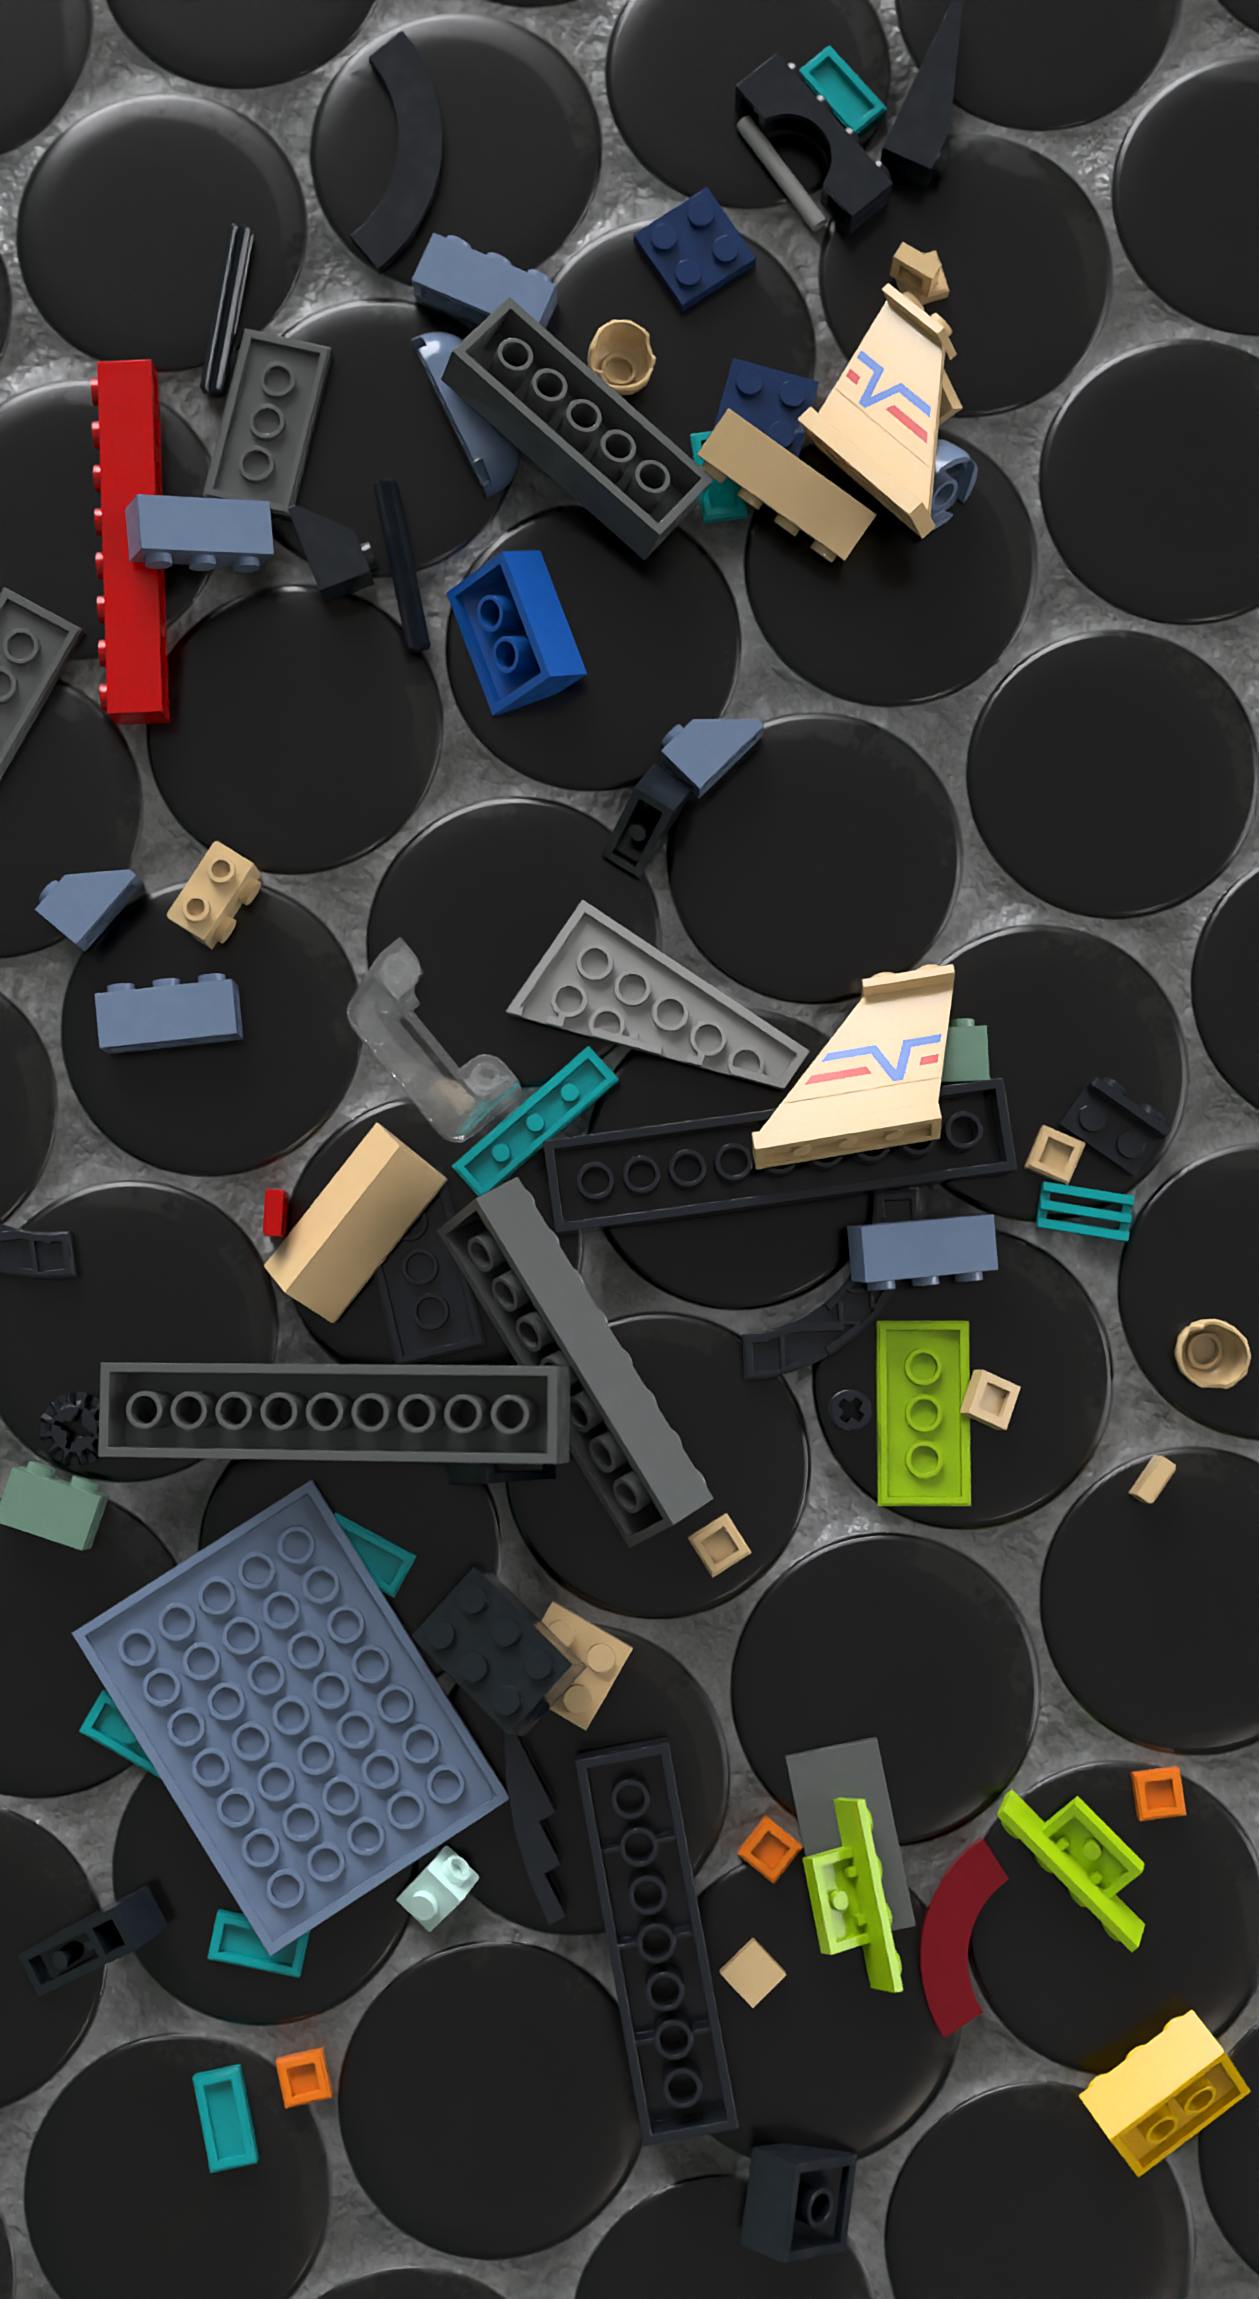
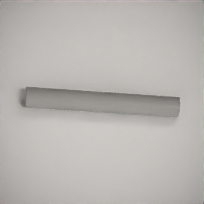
(781, 173)

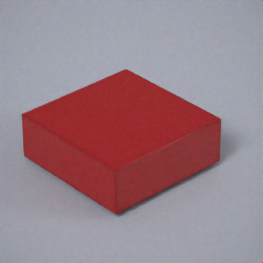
(275, 1213)

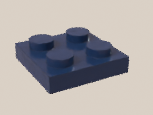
(694, 249)
(769, 401)

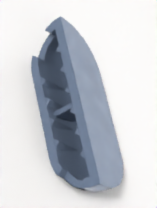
(488, 451)

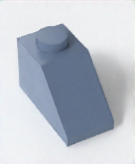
(708, 749)
(87, 902)

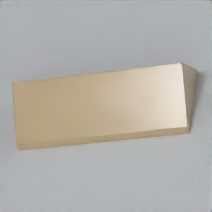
(354, 1224)

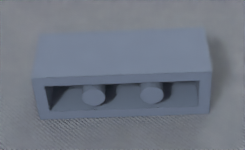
(477, 283)
(199, 532)
(168, 1014)
(922, 1250)

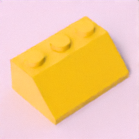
(1164, 2092)

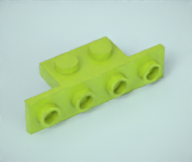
(1084, 1858)
(851, 1899)

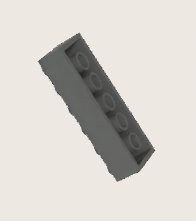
(576, 428)

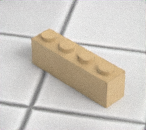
(785, 485)

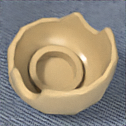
(622, 356)
(1212, 1354)

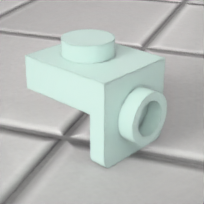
(438, 1888)

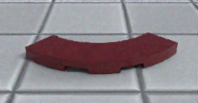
(947, 1934)

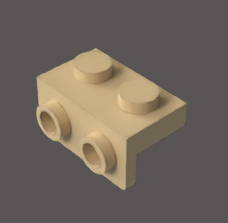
(215, 895)

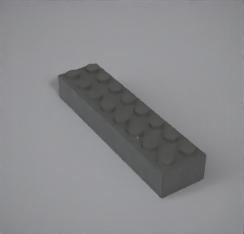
(552, 1321)

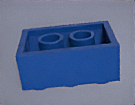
(516, 631)

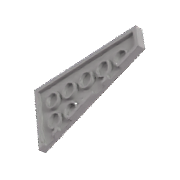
(630, 994)

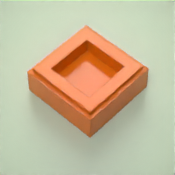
(1158, 1793)
(769, 1849)
(304, 2077)

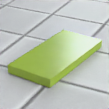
(918, 1419)

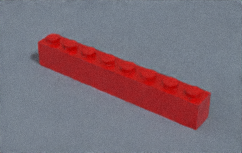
(133, 594)

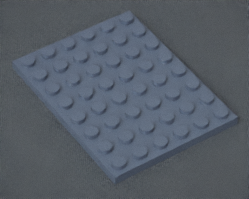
(291, 1717)

